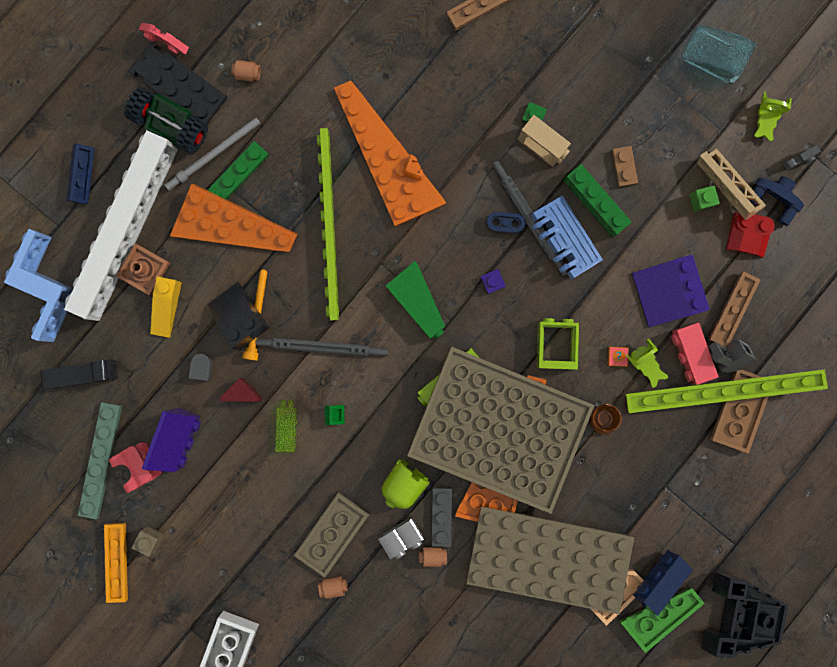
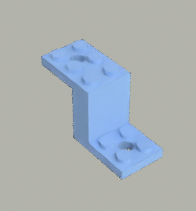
(25, 278)

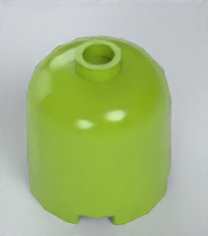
(403, 486)

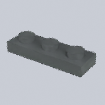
(441, 517)

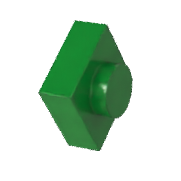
(533, 109)
(334, 415)

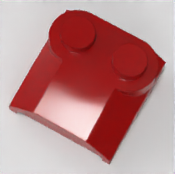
(750, 235)

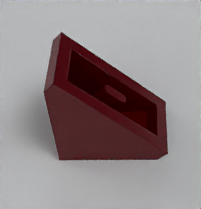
(241, 392)

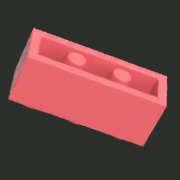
(694, 354)

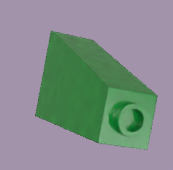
(414, 296)

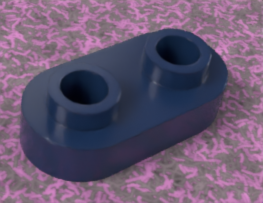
(505, 221)

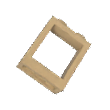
(544, 141)

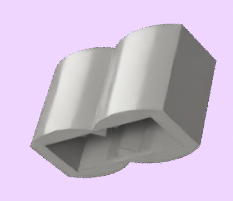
(401, 538)

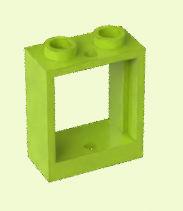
(574, 341)

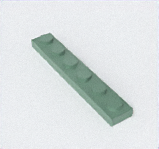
(99, 460)

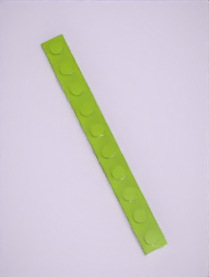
(327, 216)
(726, 391)

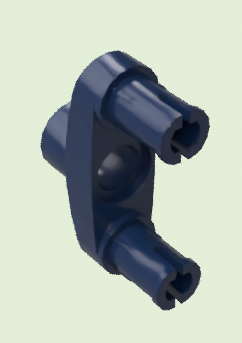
(783, 192)

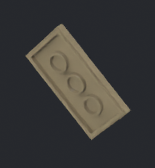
(331, 534)

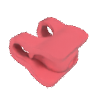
(133, 458)

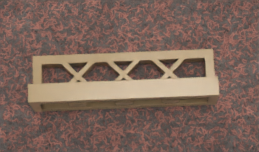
(728, 186)

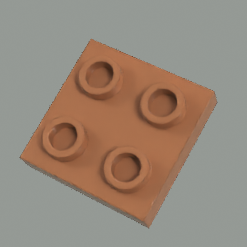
(142, 269)

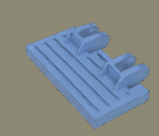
(566, 236)

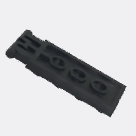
(178, 83)

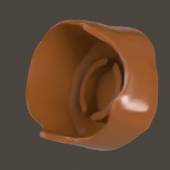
(605, 419)

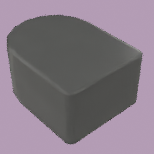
(201, 367)

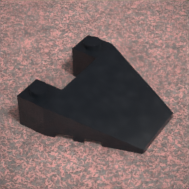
(748, 621)

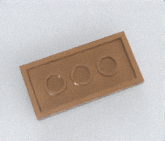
(739, 419)

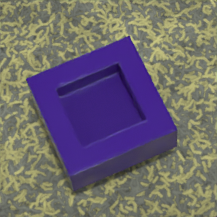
(493, 281)

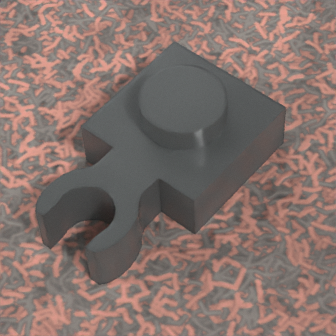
(804, 157)

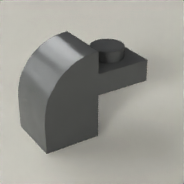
(733, 357)

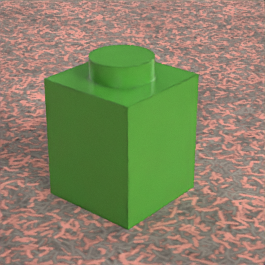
(704, 198)

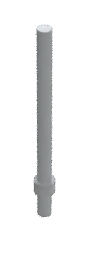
(182, 176)

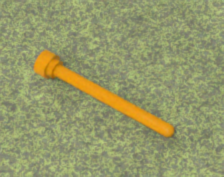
(251, 351)

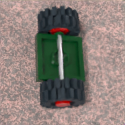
(166, 119)

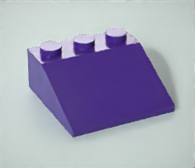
(670, 291)
(172, 440)

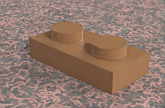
(624, 166)

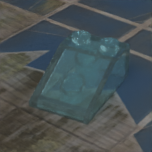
(719, 52)

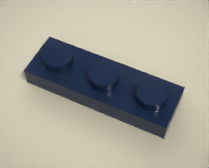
(80, 174)

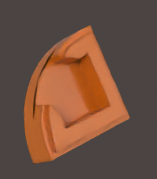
(413, 168)

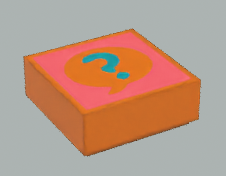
(617, 356)

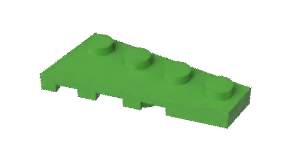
(649, 628)

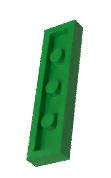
(239, 171)

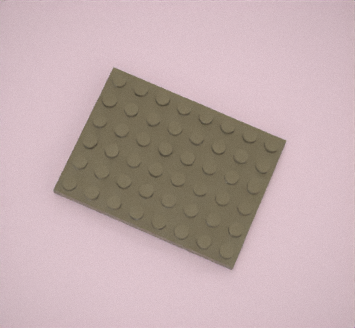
(500, 430)

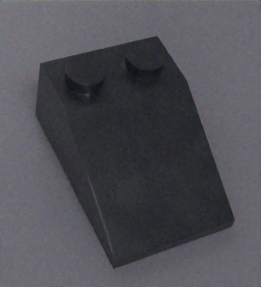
(237, 317)

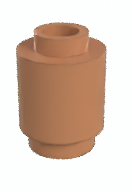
(246, 71)
(433, 557)
(332, 587)

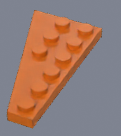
(217, 220)

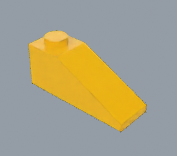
(164, 306)

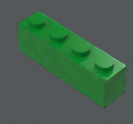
(597, 201)

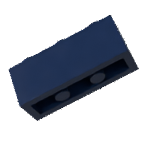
(662, 582)

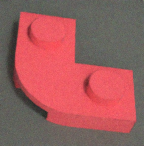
(153, 34)

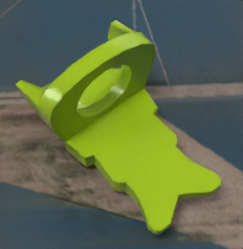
(769, 113)
(644, 359)

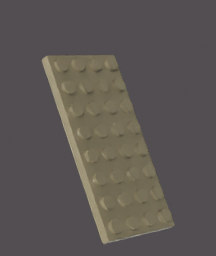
(550, 560)

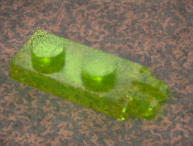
(286, 427)

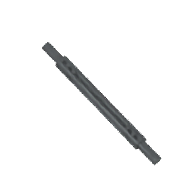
(526, 212)
(322, 347)

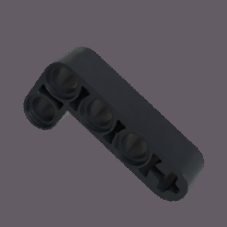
(79, 374)

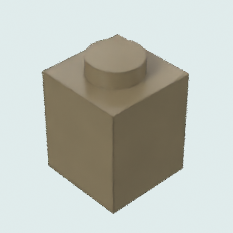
(147, 541)

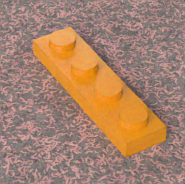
(115, 562)

